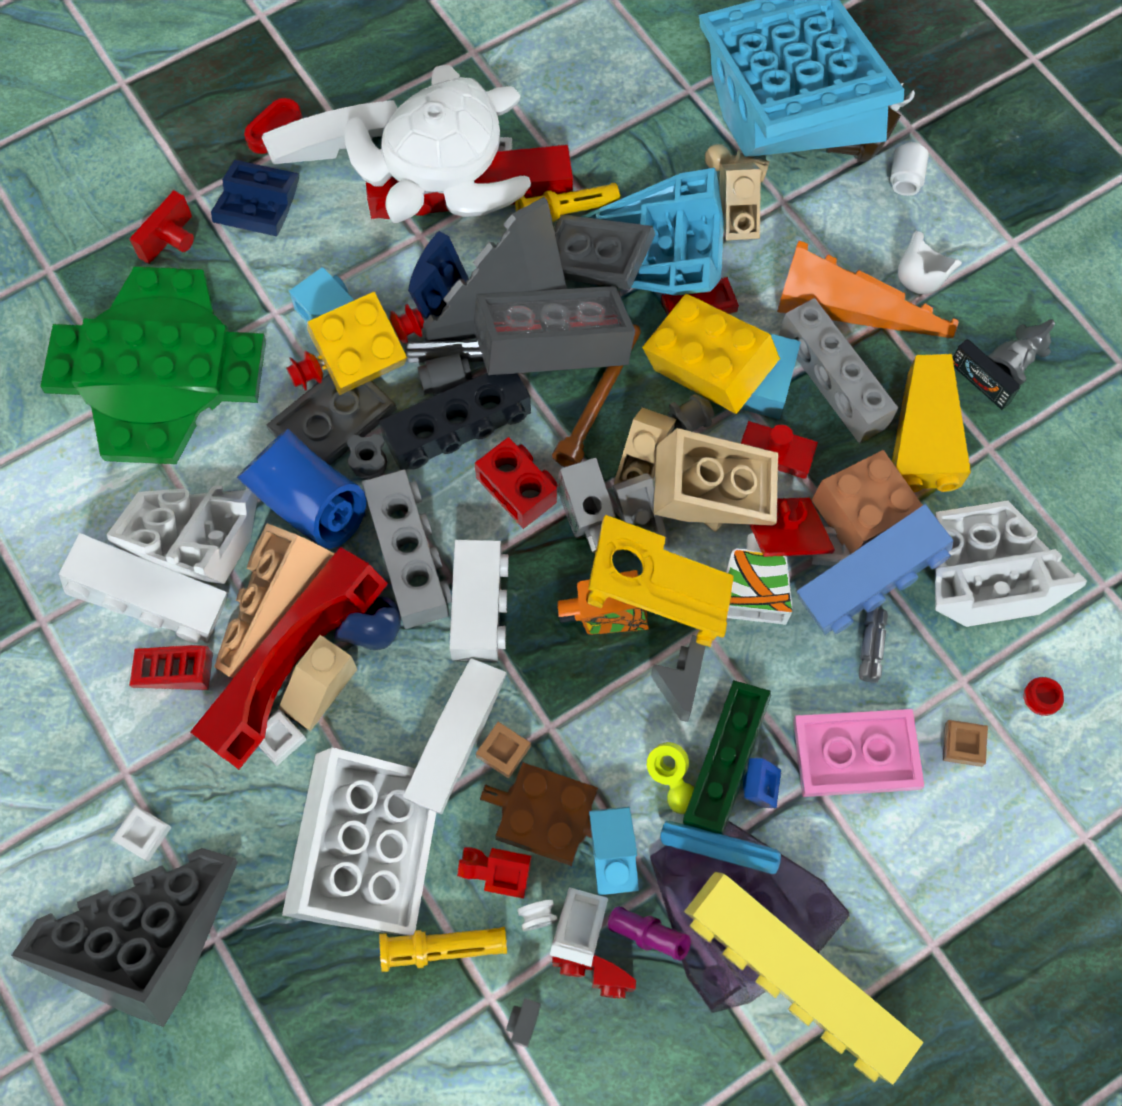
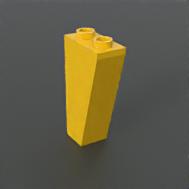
(930, 431)

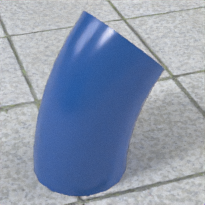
(305, 491)

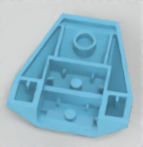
(687, 228)

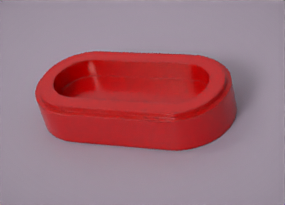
(274, 116)

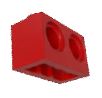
(509, 486)

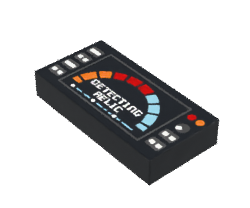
(985, 374)

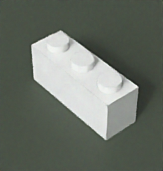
(478, 600)

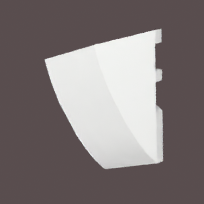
(188, 532)
(998, 567)

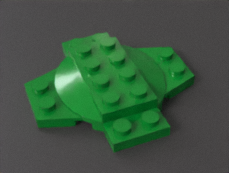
(153, 365)

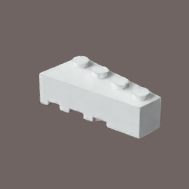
(141, 589)

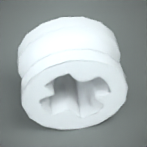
(537, 915)

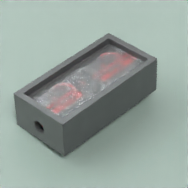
(552, 330)

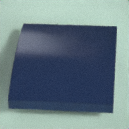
(255, 198)
(435, 275)

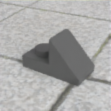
(678, 685)

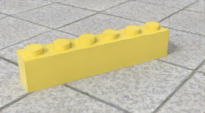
(803, 978)

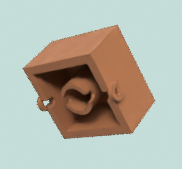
(865, 500)

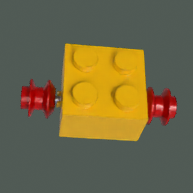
(356, 344)

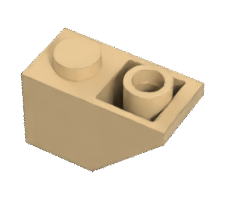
(740, 200)
(641, 445)

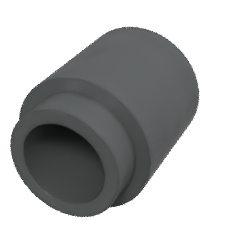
(443, 374)

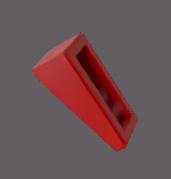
(198, 680)

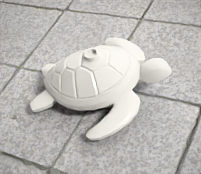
(439, 145)

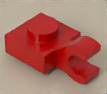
(502, 871)

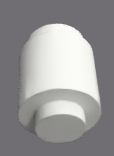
(909, 168)

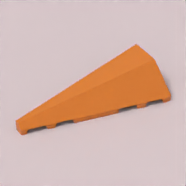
(856, 297)

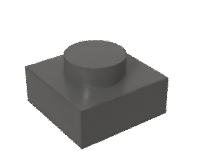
(523, 1022)

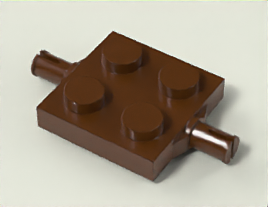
(544, 813)

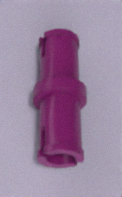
(649, 933)

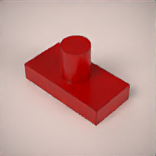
(164, 228)
(793, 451)

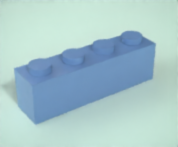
(875, 570)

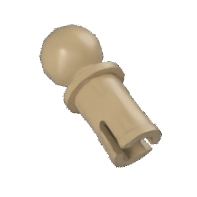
(720, 154)

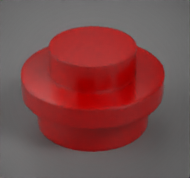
(1043, 696)

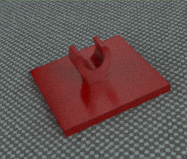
(796, 531)

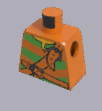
(611, 618)

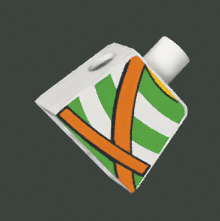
(759, 585)

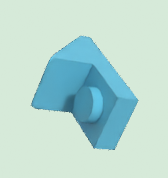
(614, 850)

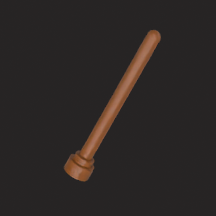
(571, 448)

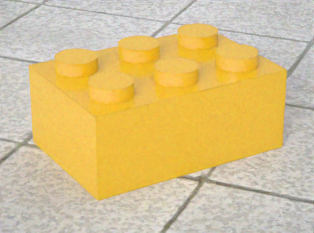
(711, 353)

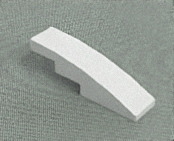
(324, 134)
(455, 736)

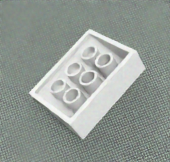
(360, 846)

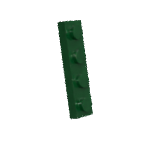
(727, 758)

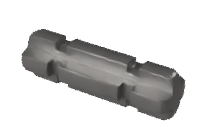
(873, 645)

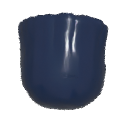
(374, 628)

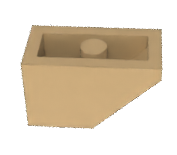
(316, 682)

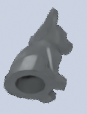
(1018, 354)

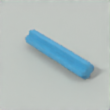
(720, 847)

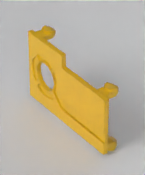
(667, 585)

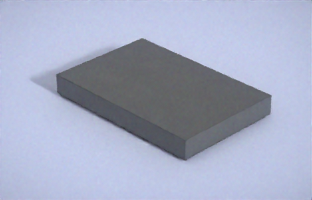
(602, 250)
(328, 420)

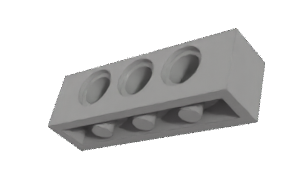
(839, 371)
(384, 497)

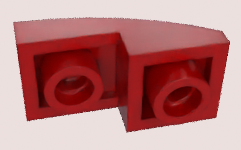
(606, 976)

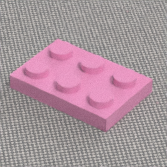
(858, 752)

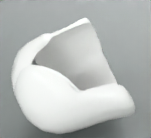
(923, 268)

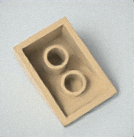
(714, 480)

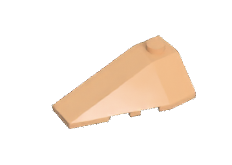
(281, 572)

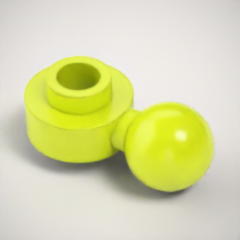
(680, 791)

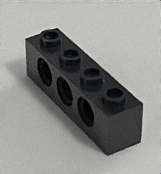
(463, 401)

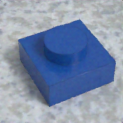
(762, 783)

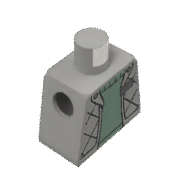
(582, 490)

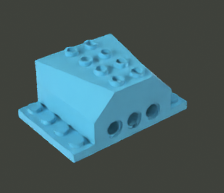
(797, 76)

